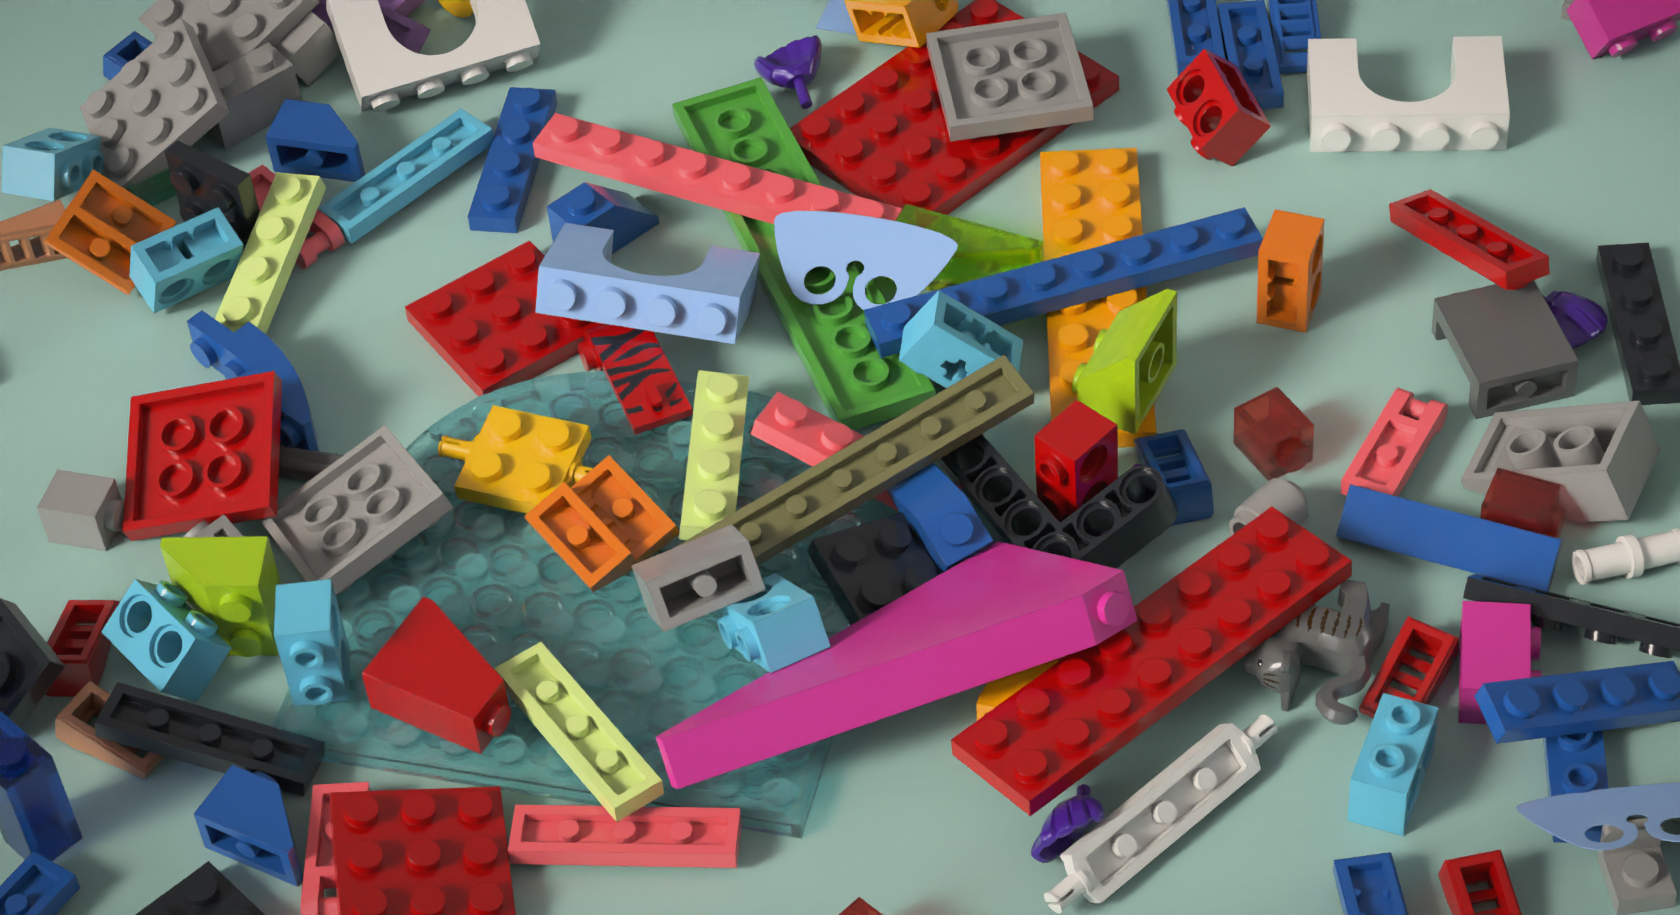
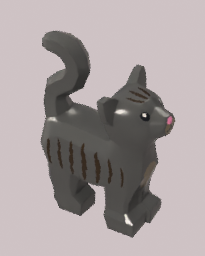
(1327, 640)

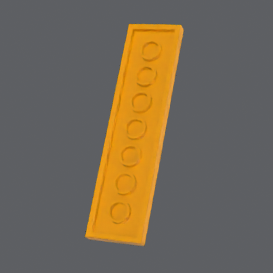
(1086, 204)

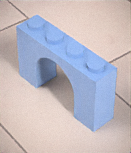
(701, 304)

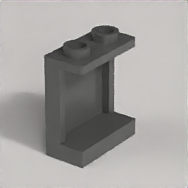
(1506, 347)

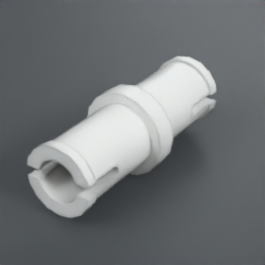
(1626, 556)

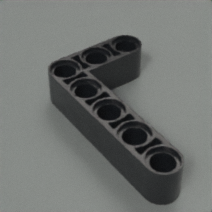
(1078, 536)

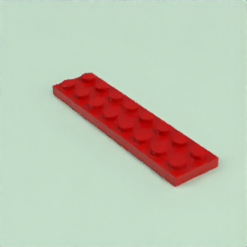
(1182, 641)

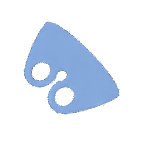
(885, 248)
(1574, 813)

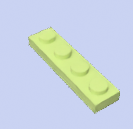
(271, 251)
(714, 451)
(580, 732)

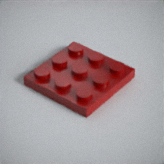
(490, 325)
(203, 455)
(421, 852)

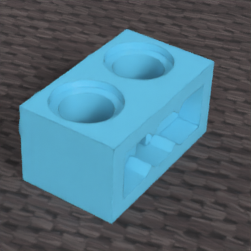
(50, 163)
(185, 260)
(774, 625)
(166, 638)
(312, 642)
(1392, 764)

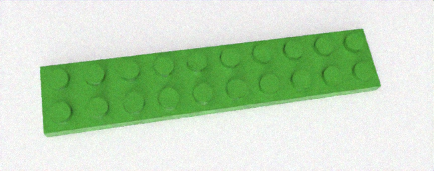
(830, 338)

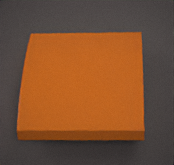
(103, 226)
(602, 524)

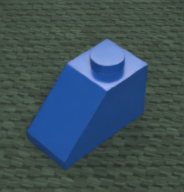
(313, 141)
(604, 209)
(940, 517)
(250, 824)

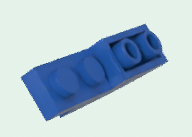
(250, 353)

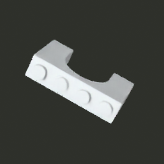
(387, 71)
(1355, 119)

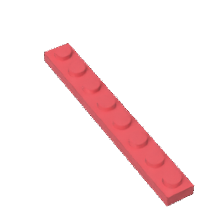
(691, 173)

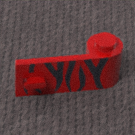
(636, 374)

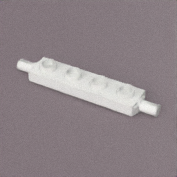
(1160, 813)

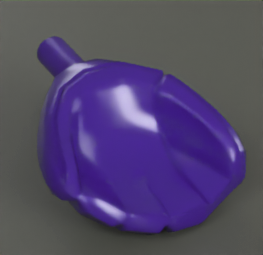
(793, 66)
(1577, 316)
(1067, 824)

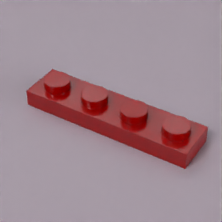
(1470, 239)

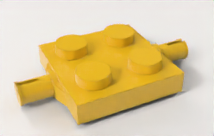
(518, 458)

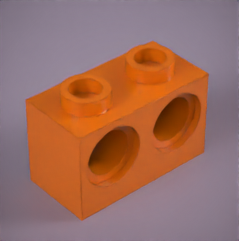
(1290, 270)

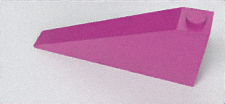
(948, 635)

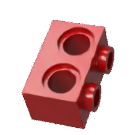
(1217, 108)
(1075, 459)

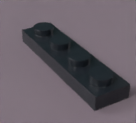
(1639, 323)
(1600, 621)
(208, 737)

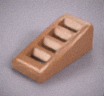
(24, 226)
(74, 731)

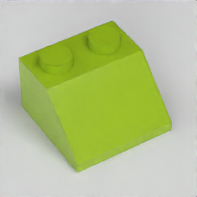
(1131, 361)
(231, 584)

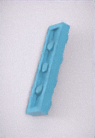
(408, 174)

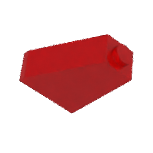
(438, 681)

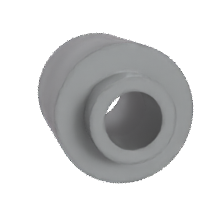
(1278, 493)

